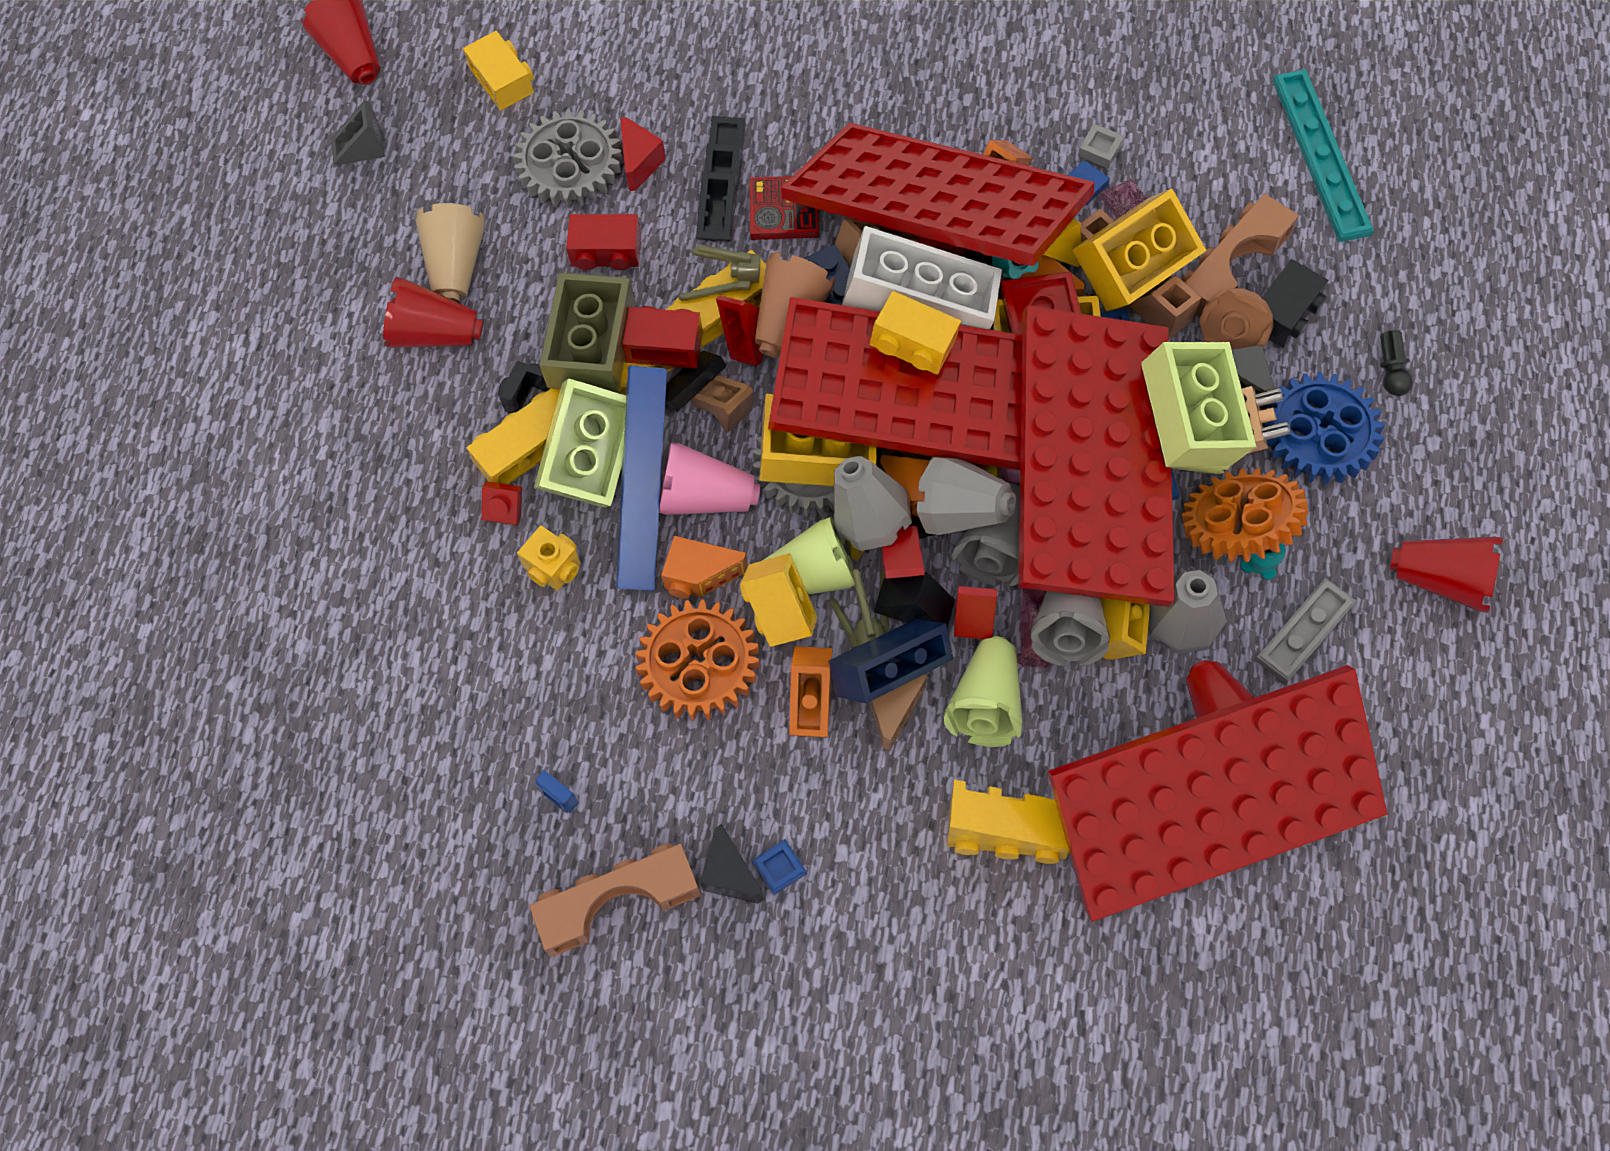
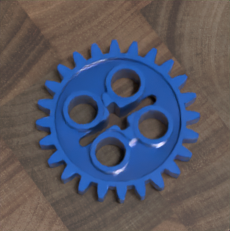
(1335, 403)

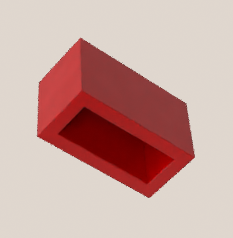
(604, 241)
(662, 337)

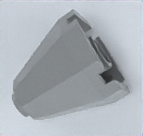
(962, 497)
(868, 504)
(1192, 618)

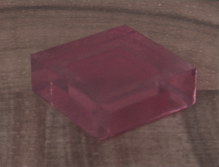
(1123, 197)

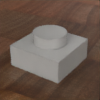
(1101, 146)

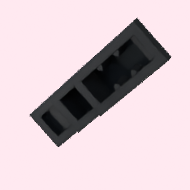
(720, 179)

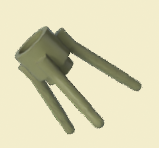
(743, 266)
(868, 627)

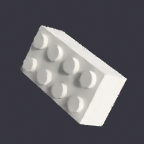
(923, 274)

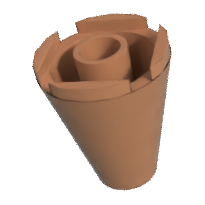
(781, 281)

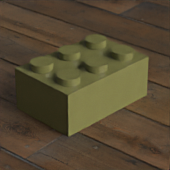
(587, 331)

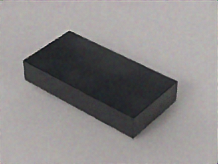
(692, 380)

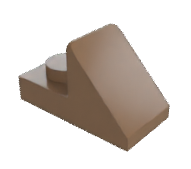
(726, 399)

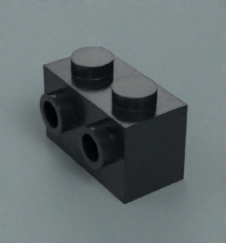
(1291, 300)

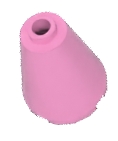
(704, 485)

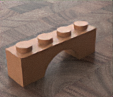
(1260, 230)
(1166, 304)
(566, 916)

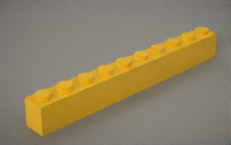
(521, 437)

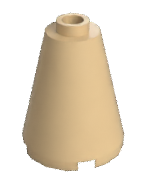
(450, 247)

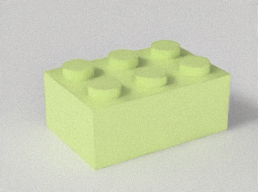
(1198, 404)
(584, 444)

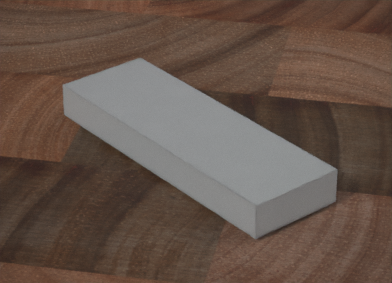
(1305, 630)

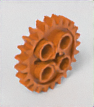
(1270, 518)
(720, 683)

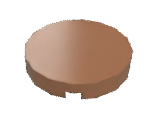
(1236, 318)

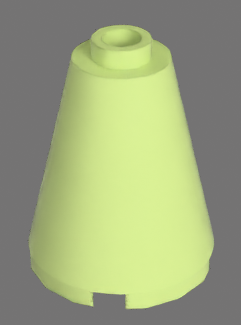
(820, 558)
(988, 696)

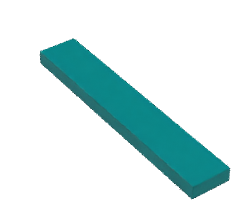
(1322, 156)

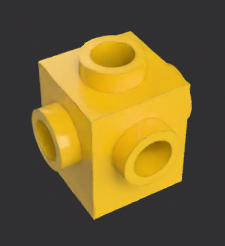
(549, 558)

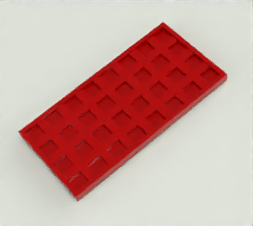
(940, 193)
(853, 393)
(1092, 461)
(1218, 792)

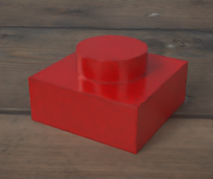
(501, 503)

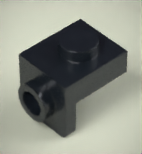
(516, 388)

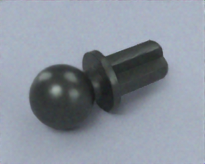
(1396, 380)

